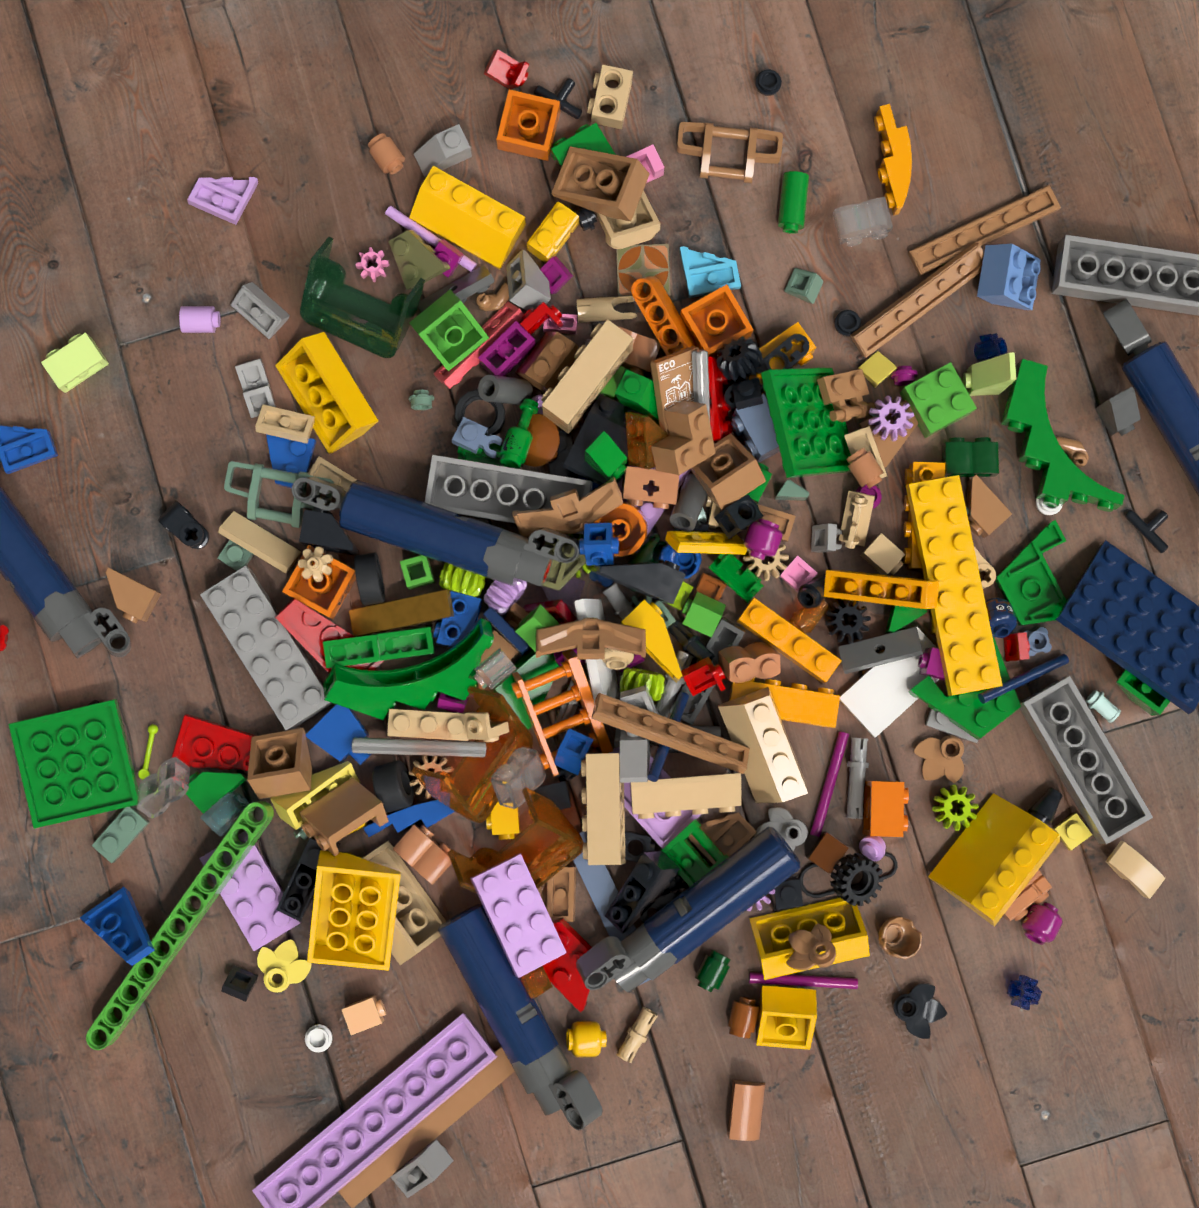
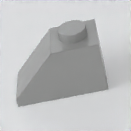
(443, 150)
(526, 282)
(634, 758)
(422, 1168)

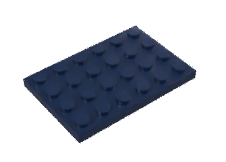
(1138, 624)

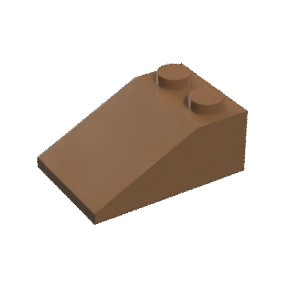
(601, 182)

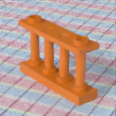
(579, 691)

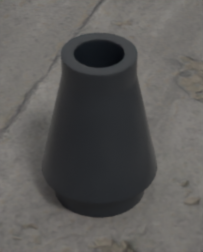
(812, 593)
(1046, 806)

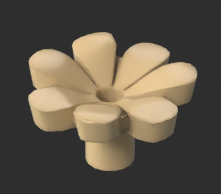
(320, 564)

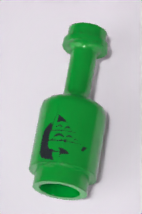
(519, 439)

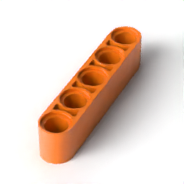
(671, 317)

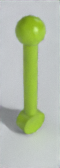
(143, 773)

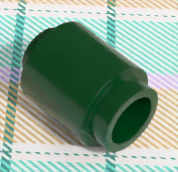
(713, 971)

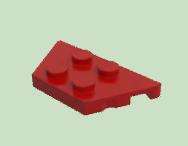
(563, 970)

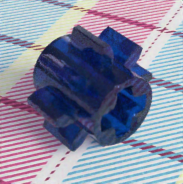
(989, 347)
(1024, 992)

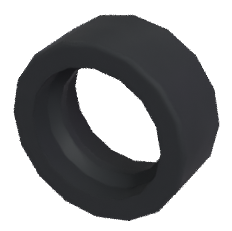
(473, 395)
(369, 578)

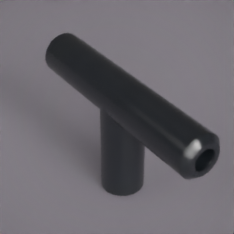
(561, 96)
(1148, 529)

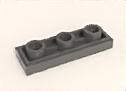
(472, 283)
(865, 654)

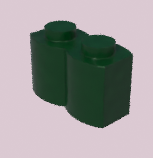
(970, 458)

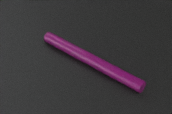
(829, 784)
(805, 980)

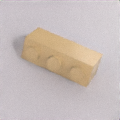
(427, 725)

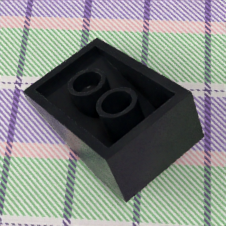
(604, 416)
(652, 579)

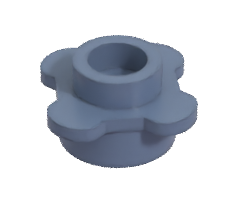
(1043, 645)

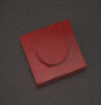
(1016, 647)

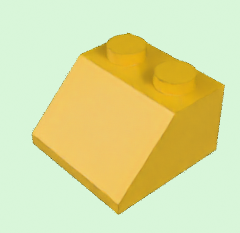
(786, 1017)

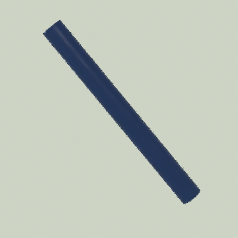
(1023, 678)
(663, 750)

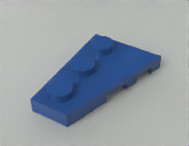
(120, 926)

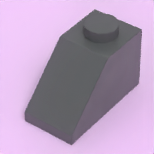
(1120, 412)

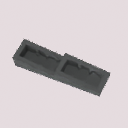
(724, 636)

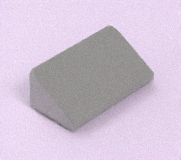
(259, 309)

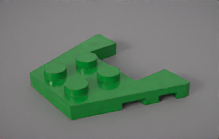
(1030, 583)
(965, 708)

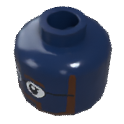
(1001, 617)

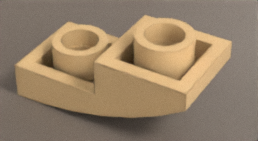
(1135, 869)

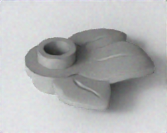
(783, 821)

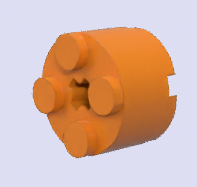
(635, 527)

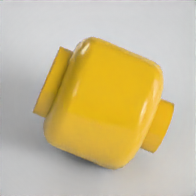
(585, 1039)

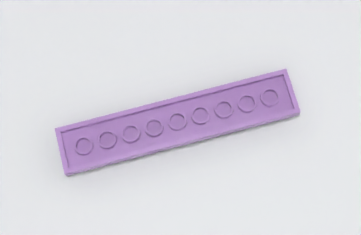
(379, 1119)

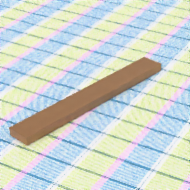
(427, 1130)

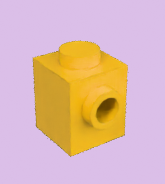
(503, 822)

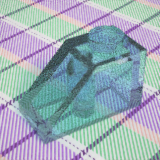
(225, 813)

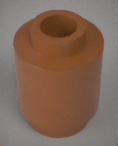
(743, 1017)

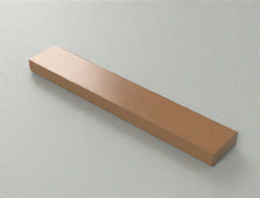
(984, 229)
(919, 300)
(670, 733)

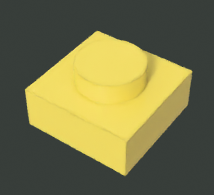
(1072, 831)

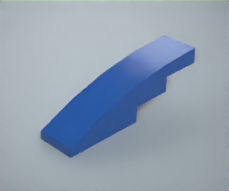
(428, 812)

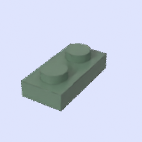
(120, 834)

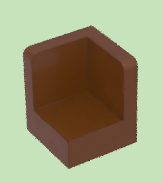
(827, 852)

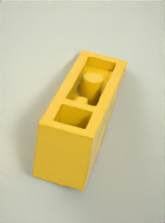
(657, 638)

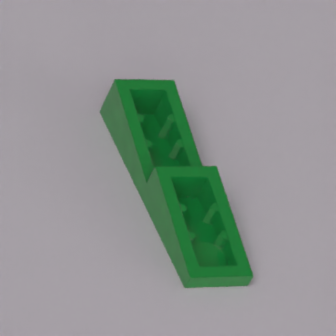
(379, 647)

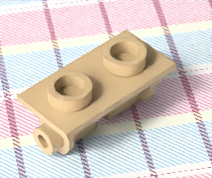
(856, 519)

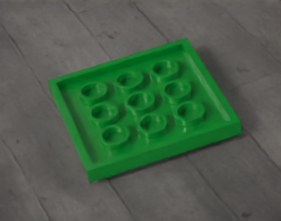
(802, 423)
(74, 763)

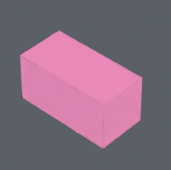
(569, 325)

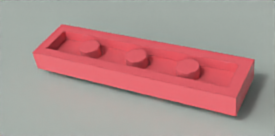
(494, 329)

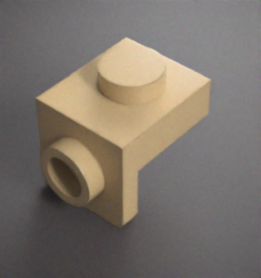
(481, 728)

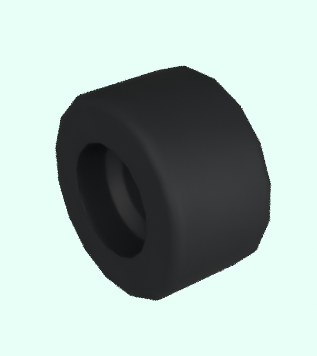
(393, 786)

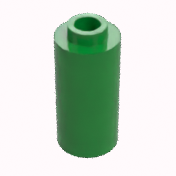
(793, 201)

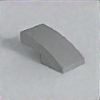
(255, 386)

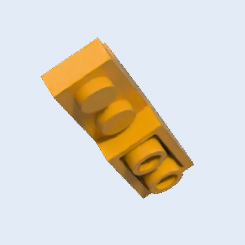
(896, 169)

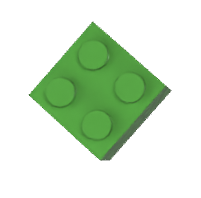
(449, 330)
(938, 400)

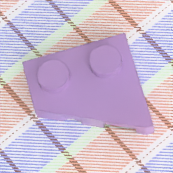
(223, 196)

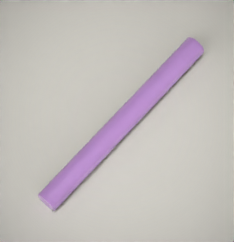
(424, 234)

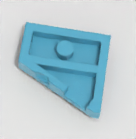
(707, 273)

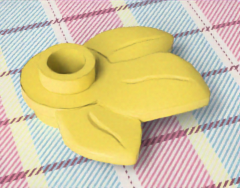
(284, 962)

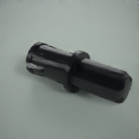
(690, 642)

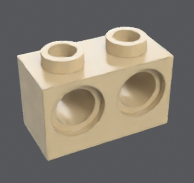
(614, 97)

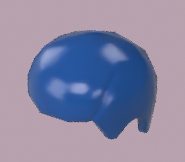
(688, 562)

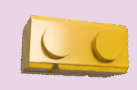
(553, 232)

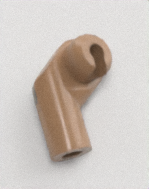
(493, 301)
(1074, 450)

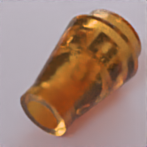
(807, 618)

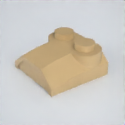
(624, 233)

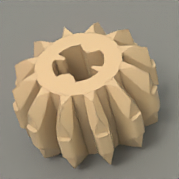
(765, 569)
(427, 765)

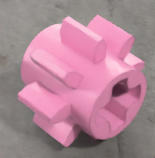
(371, 271)

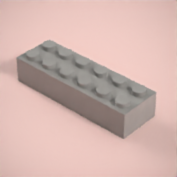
(1127, 271)
(494, 490)
(266, 648)
(1084, 760)

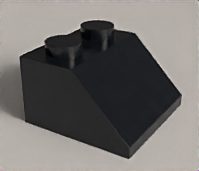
(324, 530)

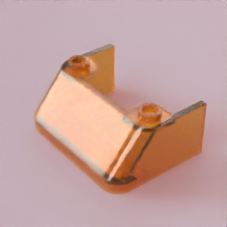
(470, 785)
(544, 845)

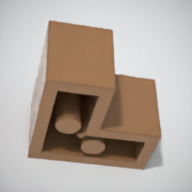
(688, 439)

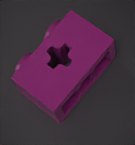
(507, 350)

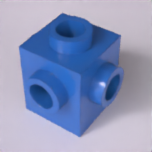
(599, 544)

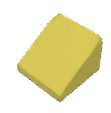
(877, 368)

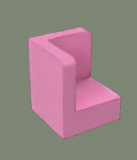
(651, 161)

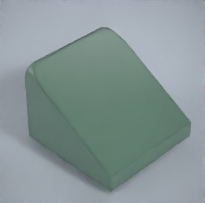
(804, 285)
(792, 491)

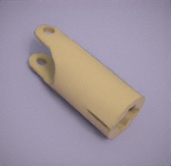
(602, 309)

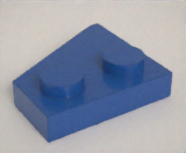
(24, 447)
(290, 455)

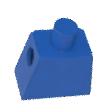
(336, 732)

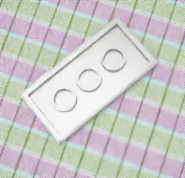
(602, 678)
(883, 691)

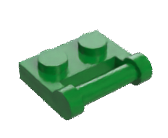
(691, 863)

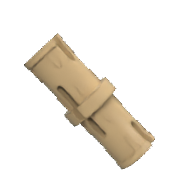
(637, 1034)

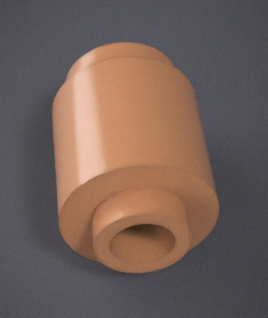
(386, 154)
(865, 468)

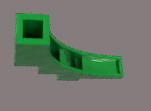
(1040, 449)
(416, 685)

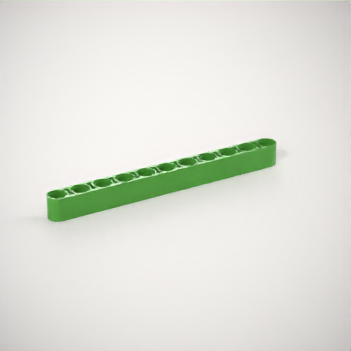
(168, 932)

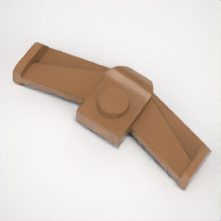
(570, 510)
(591, 638)

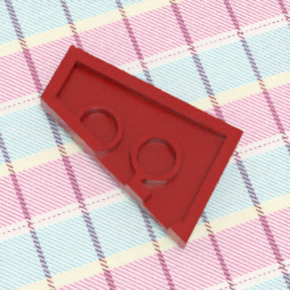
(718, 411)

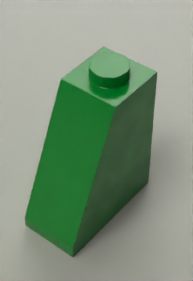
(638, 394)
(527, 667)

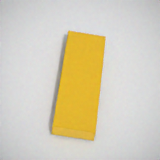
(705, 543)

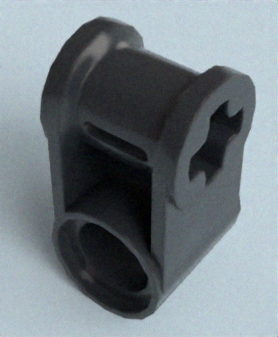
(182, 524)

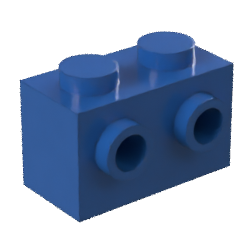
(465, 617)

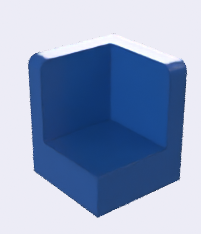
(573, 751)

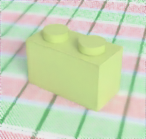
(74, 362)

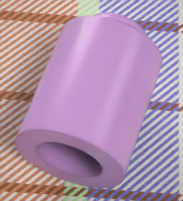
(199, 319)

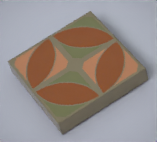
(640, 262)

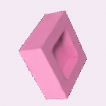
(798, 573)

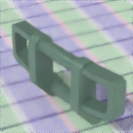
(260, 472)

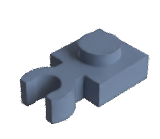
(473, 435)

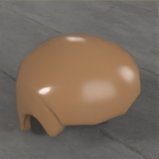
(899, 937)

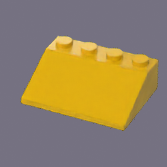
(995, 858)
(353, 912)

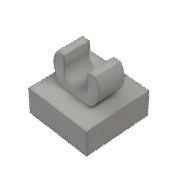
(825, 538)

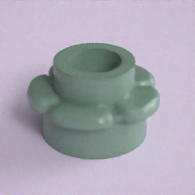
(421, 400)

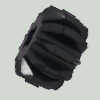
(739, 359)
(847, 630)

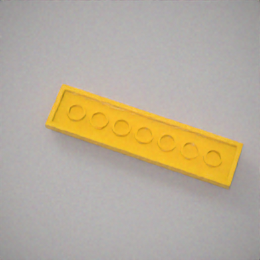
(961, 609)

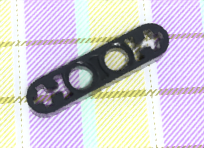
(786, 345)

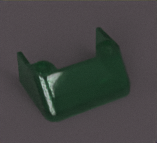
(352, 313)

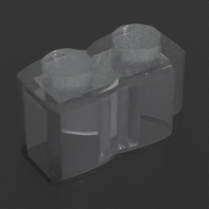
(863, 221)
(494, 670)
(521, 771)
(163, 787)

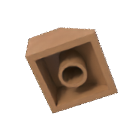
(548, 360)
(729, 472)
(279, 764)

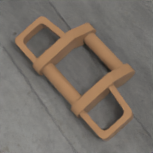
(733, 133)

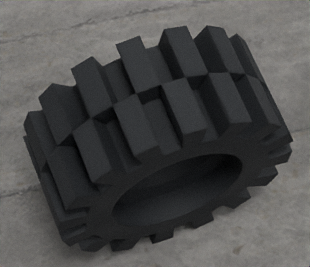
(867, 885)

